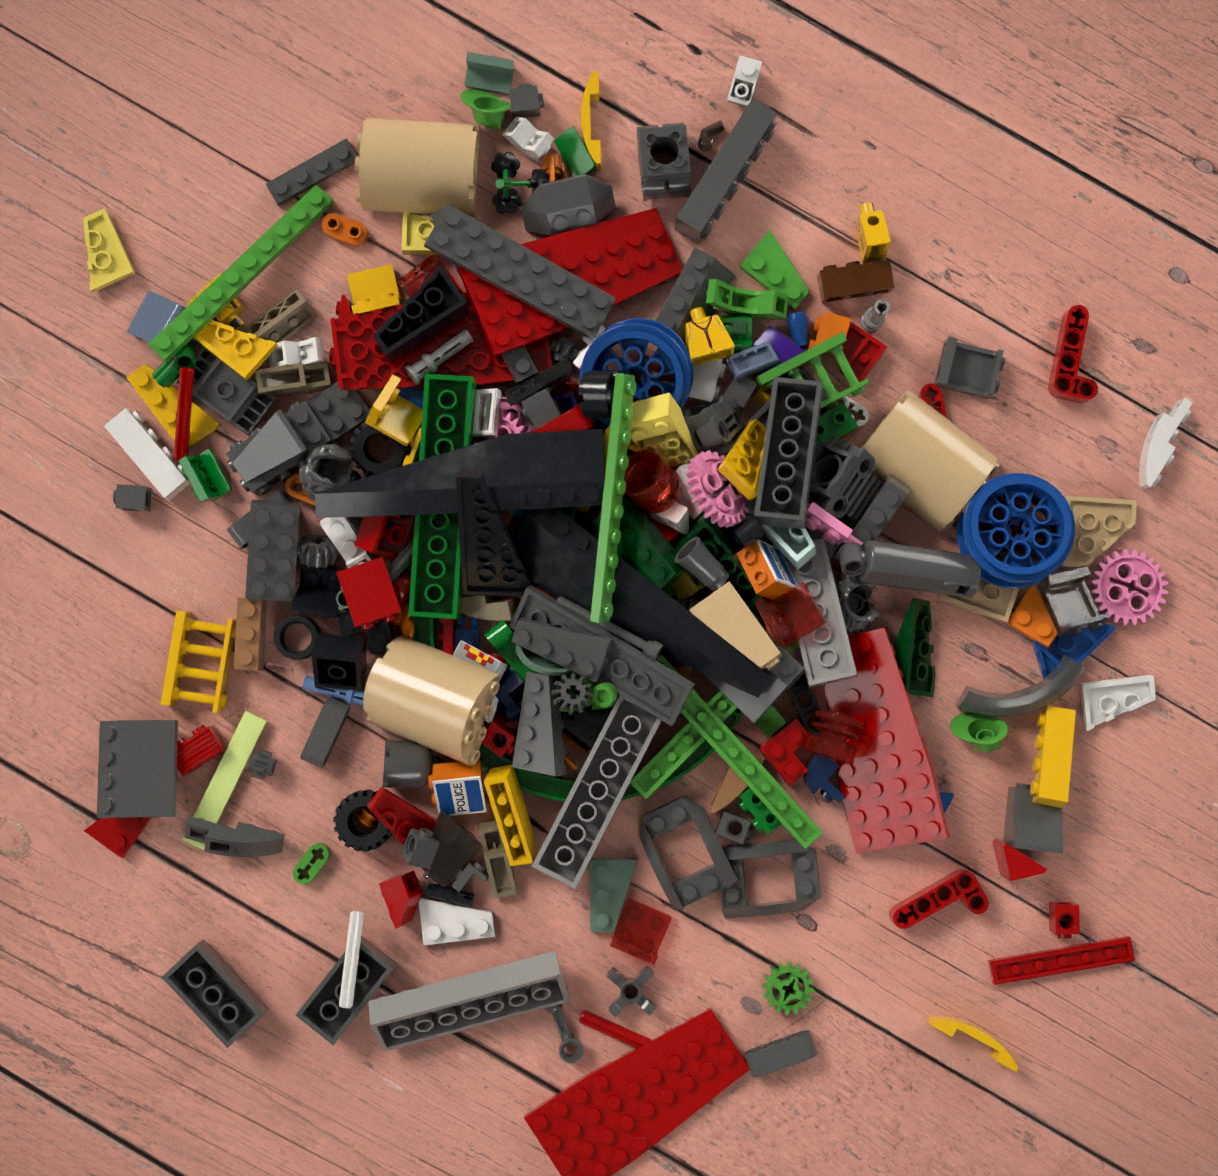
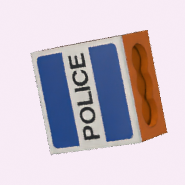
(766, 569)
(458, 788)

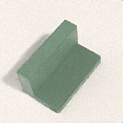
(489, 73)

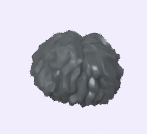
(325, 469)
(854, 603)

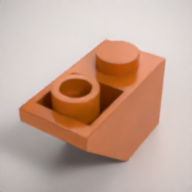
(827, 327)

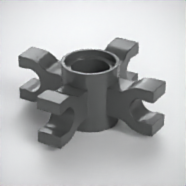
(646, 1004)

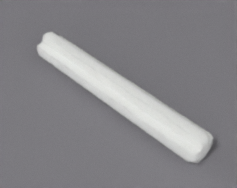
(351, 959)

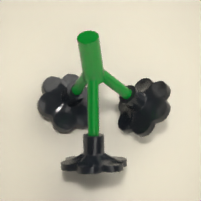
(506, 166)

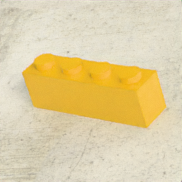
(1053, 757)
(511, 815)

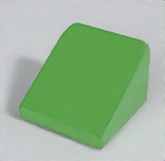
(770, 721)

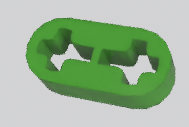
(307, 860)

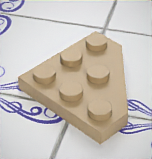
(1097, 526)
(989, 599)

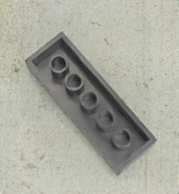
(725, 171)
(788, 452)

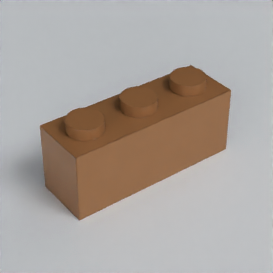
(250, 634)

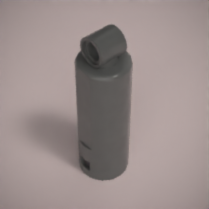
(911, 567)

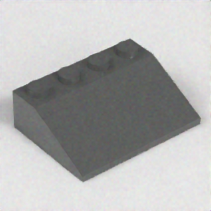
(783, 676)
(137, 769)

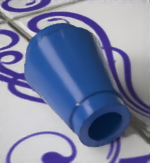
(799, 327)

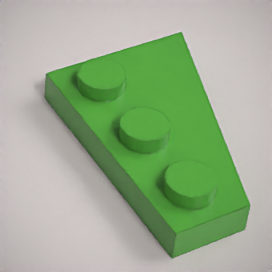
(774, 270)

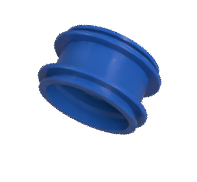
(636, 335)
(1016, 570)

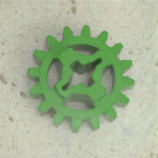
(793, 978)

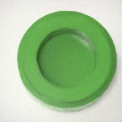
(604, 694)

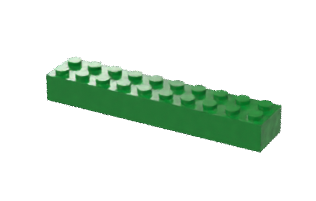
(436, 544)

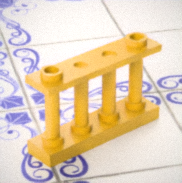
(176, 669)

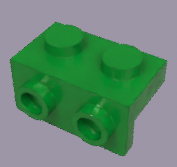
(739, 329)
(205, 476)

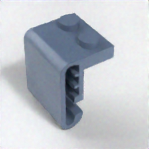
(154, 316)

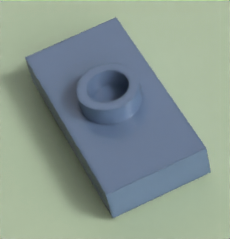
(752, 360)

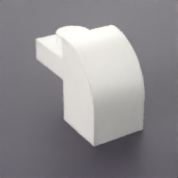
(528, 138)
(290, 352)

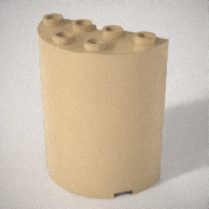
(417, 165)
(931, 458)
(431, 698)

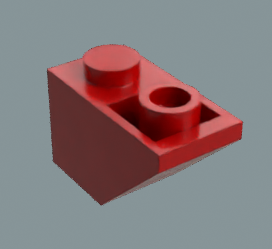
(401, 897)

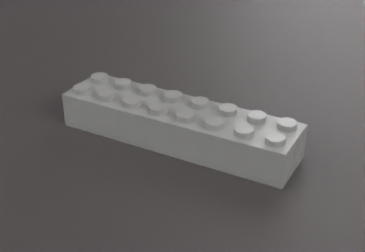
(596, 792)
(468, 1001)

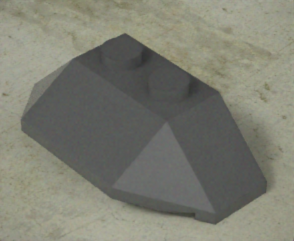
(567, 205)

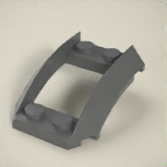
(805, 878)
(701, 882)

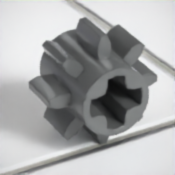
(563, 349)
(262, 764)

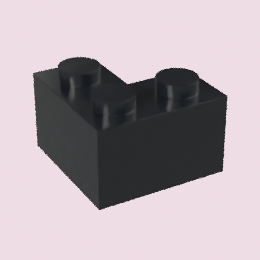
(377, 637)

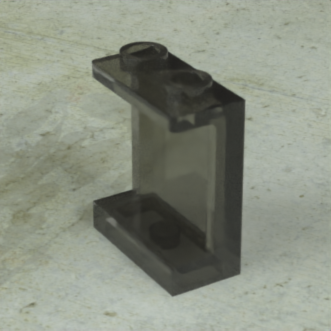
(1071, 602)

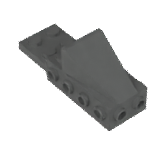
(287, 438)

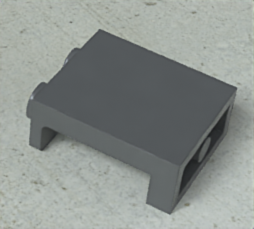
(969, 369)

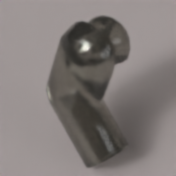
(707, 135)

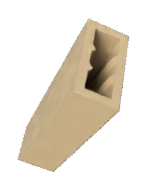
(734, 622)

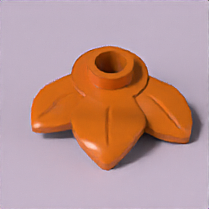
(404, 624)

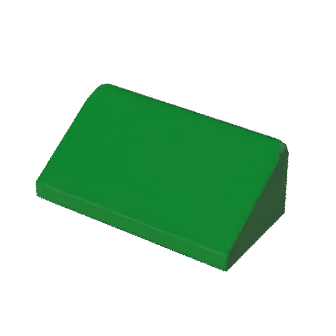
(574, 153)

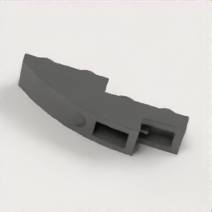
(239, 842)

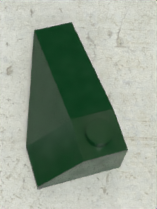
(914, 649)

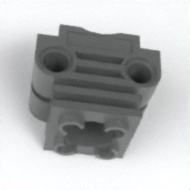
(657, 176)
(714, 425)
(842, 478)

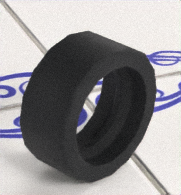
(280, 631)

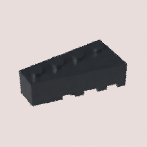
(422, 316)

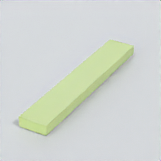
(229, 770)

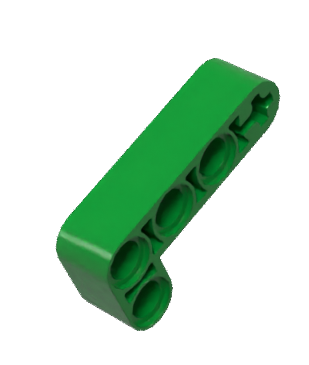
(501, 638)

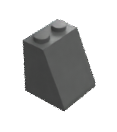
(1032, 824)

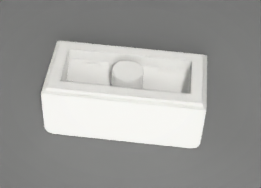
(675, 517)

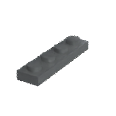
(312, 172)

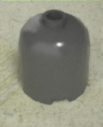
(407, 764)

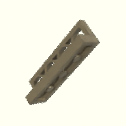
(287, 323)

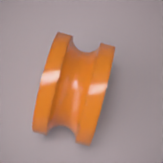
(367, 817)

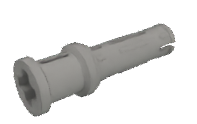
(875, 316)
(430, 362)

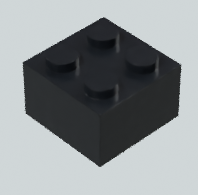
(339, 662)

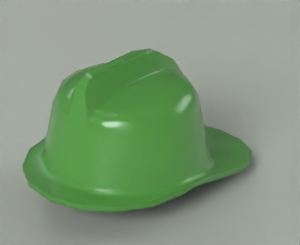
(486, 107)
(981, 731)

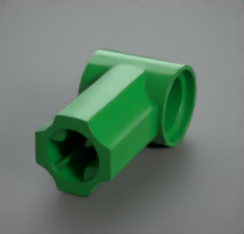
(169, 372)

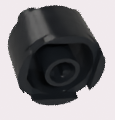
(597, 394)

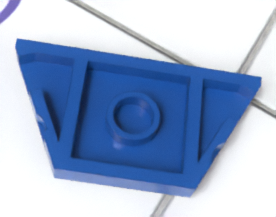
(1075, 647)

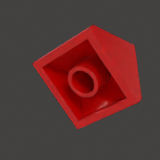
(1013, 863)

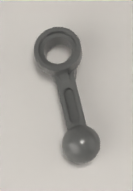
(566, 1035)

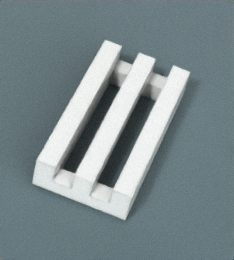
(490, 413)

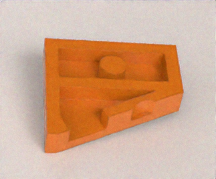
(1033, 619)

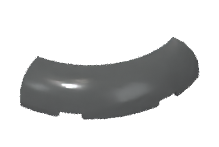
(1023, 700)

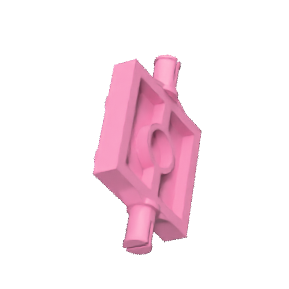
(831, 528)

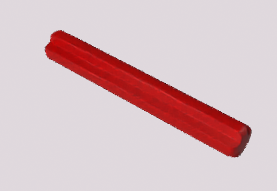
(183, 413)
(612, 1029)

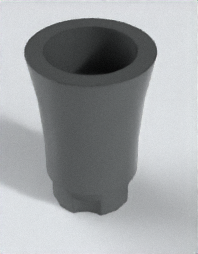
(702, 564)

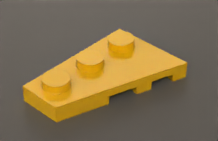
(235, 348)

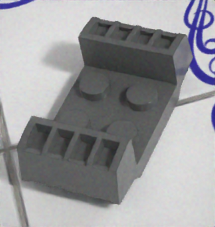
(229, 393)

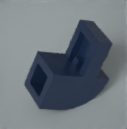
(510, 694)
(818, 772)

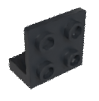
(318, 591)
(586, 726)

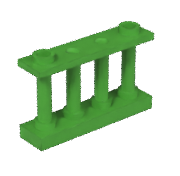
(814, 358)

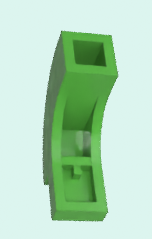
(738, 301)

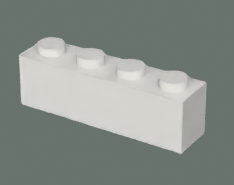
(147, 453)

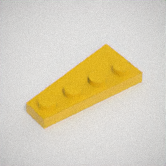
(164, 406)
(744, 460)

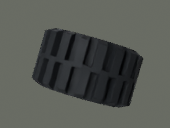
(365, 461)
(348, 832)

